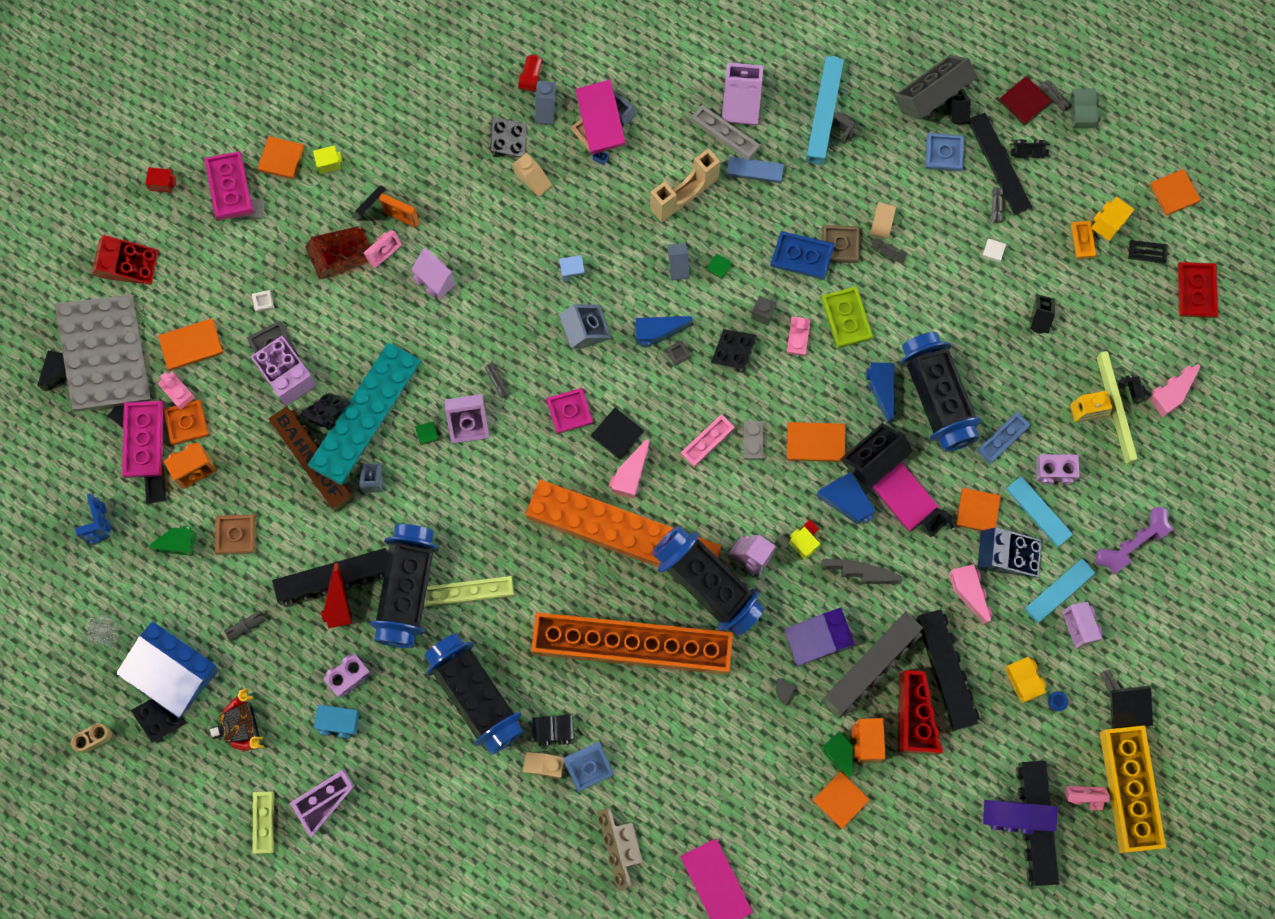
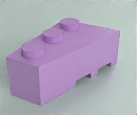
(752, 553)
(321, 801)

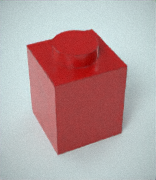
(160, 180)

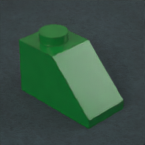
(176, 541)
(840, 752)

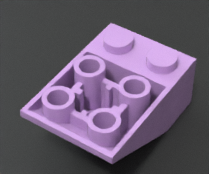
(742, 93)
(283, 370)

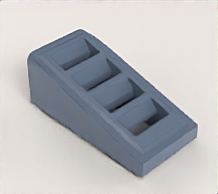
(627, 112)

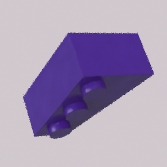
(1019, 816)

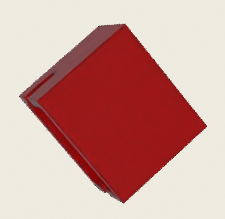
(811, 527)

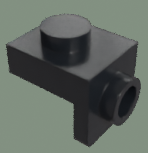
(1136, 389)
(935, 521)

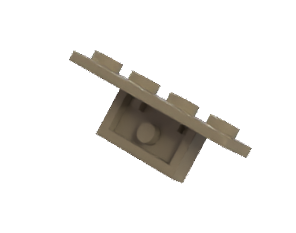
(621, 847)

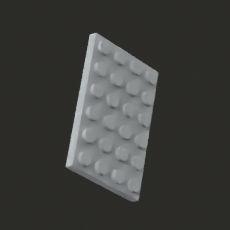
(102, 352)

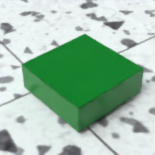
(719, 266)
(426, 433)

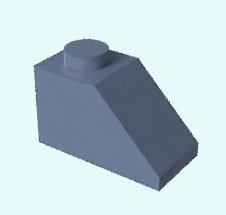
(545, 102)

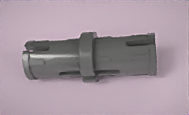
(244, 625)

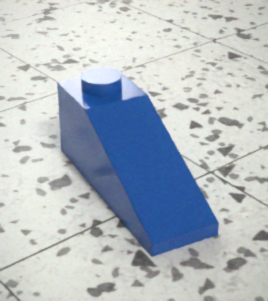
(656, 329)
(882, 386)

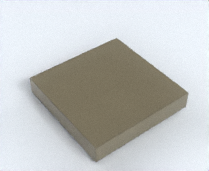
(845, 240)

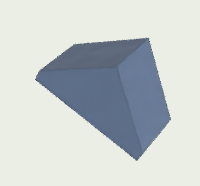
(678, 261)
(371, 478)

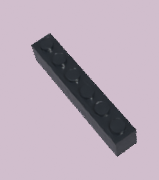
(316, 581)
(947, 670)
(1040, 844)

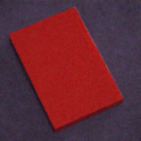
(1197, 290)

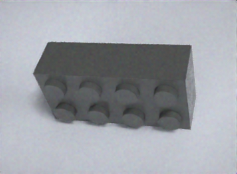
(935, 86)

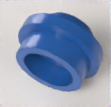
(1057, 701)

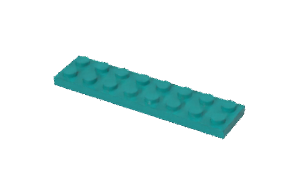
(365, 414)

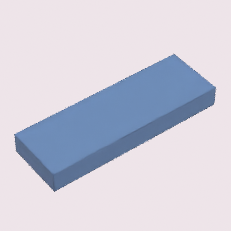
(755, 169)
(1003, 438)

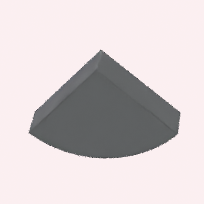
(784, 691)

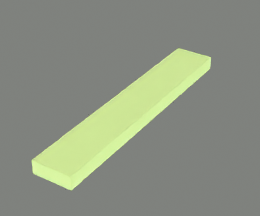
(1117, 408)
(469, 591)

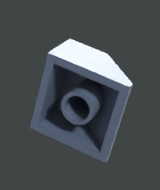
(584, 325)

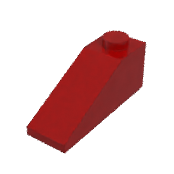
(336, 604)

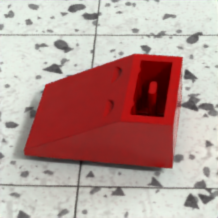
(124, 261)

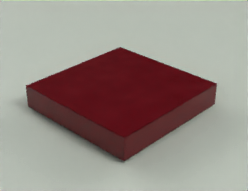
(1025, 100)

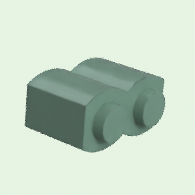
(1084, 108)

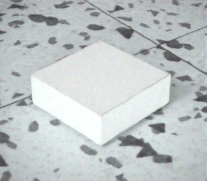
(993, 250)
(262, 301)

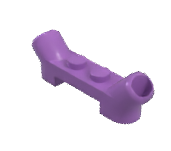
(1157, 529)

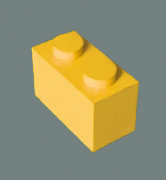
(1112, 218)

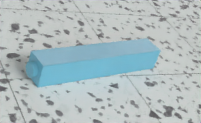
(824, 110)

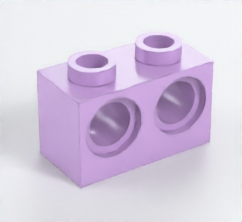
(1056, 463)
(350, 680)

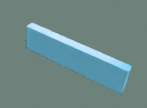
(1039, 511)
(1059, 591)

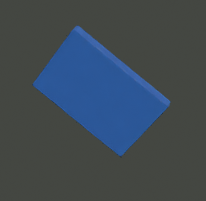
(802, 255)

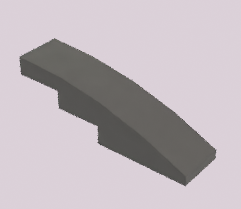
(868, 573)

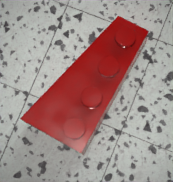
(916, 716)

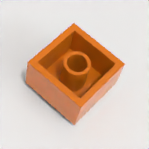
(189, 465)
(869, 740)

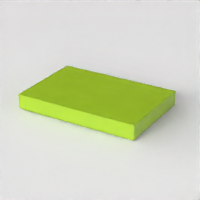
(847, 317)

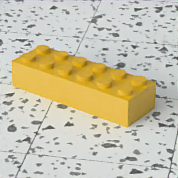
(1132, 789)

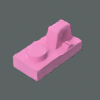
(382, 248)
(798, 336)
(175, 389)
(1094, 795)

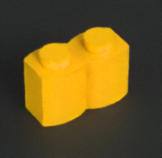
(1025, 679)

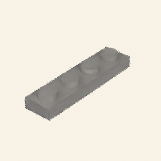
(725, 132)

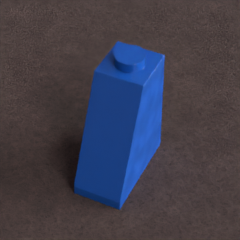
(848, 499)

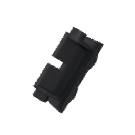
(1037, 149)

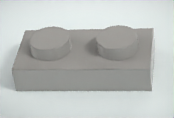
(753, 440)

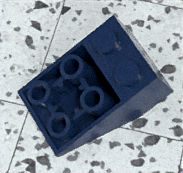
(1009, 552)

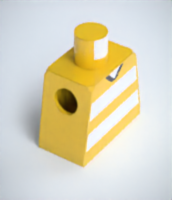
(1094, 406)

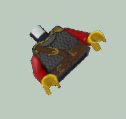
(239, 724)

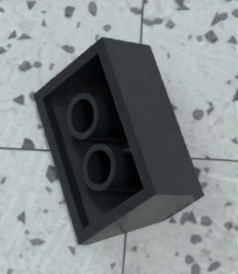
(877, 454)

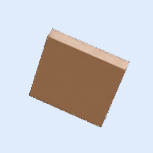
(235, 534)

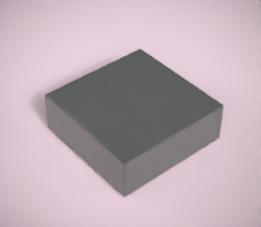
(678, 353)

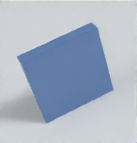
(944, 152)
(588, 766)

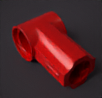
(530, 74)

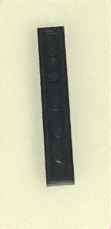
(999, 164)

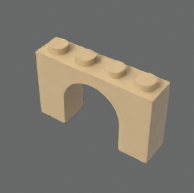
(667, 201)

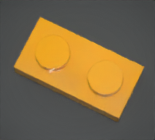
(1083, 240)

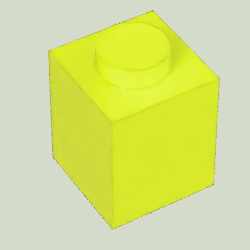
(327, 159)
(803, 542)

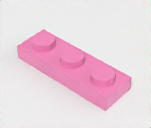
(707, 440)

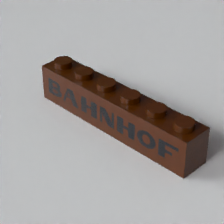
(303, 449)

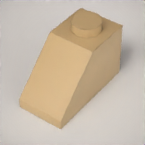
(531, 175)
(544, 765)

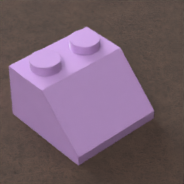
(432, 274)
(466, 418)
(1082, 624)

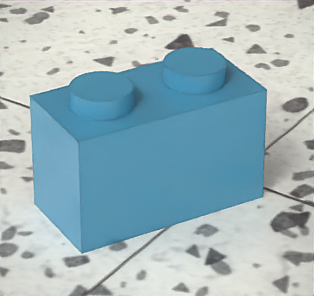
(336, 720)

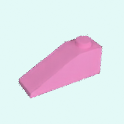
(629, 474)

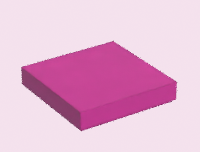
(569, 411)

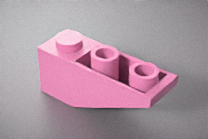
(1173, 394)
(968, 589)

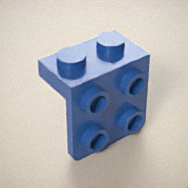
(100, 528)

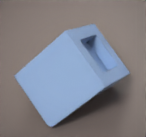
(571, 266)

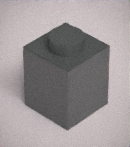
(763, 310)

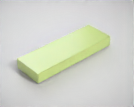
(263, 822)

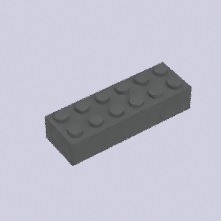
(869, 667)

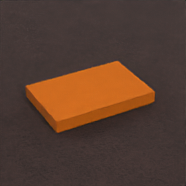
(190, 344)
(815, 441)

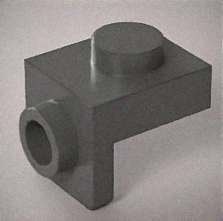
(845, 124)

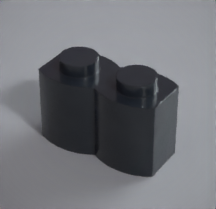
(553, 729)

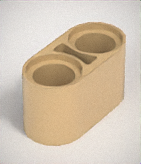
(883, 220)
(91, 737)

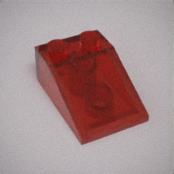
(337, 251)

